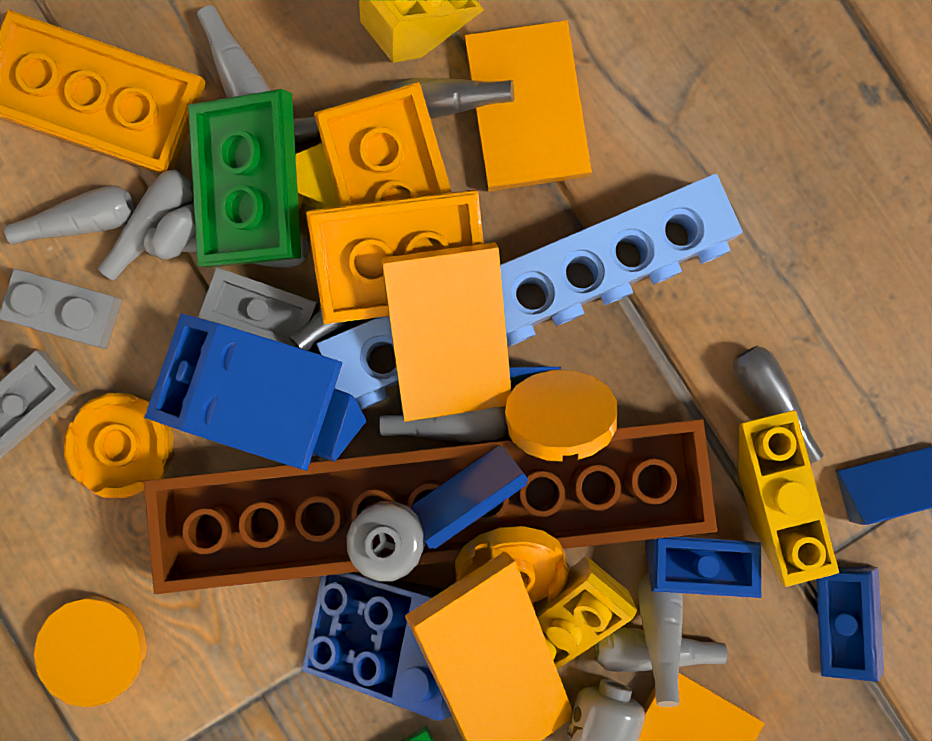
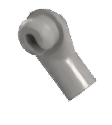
(171, 234)

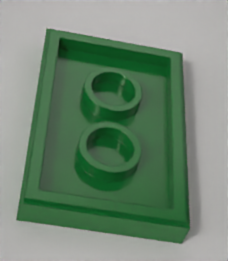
(245, 179)

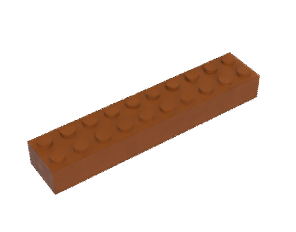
(297, 521)

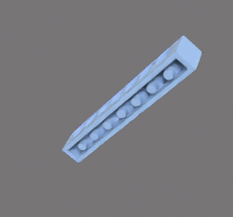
(698, 208)

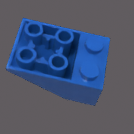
(244, 391)
(367, 644)

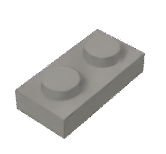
(255, 307)
(60, 308)
(30, 397)

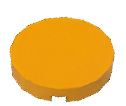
(561, 415)
(116, 447)
(536, 553)
(90, 651)

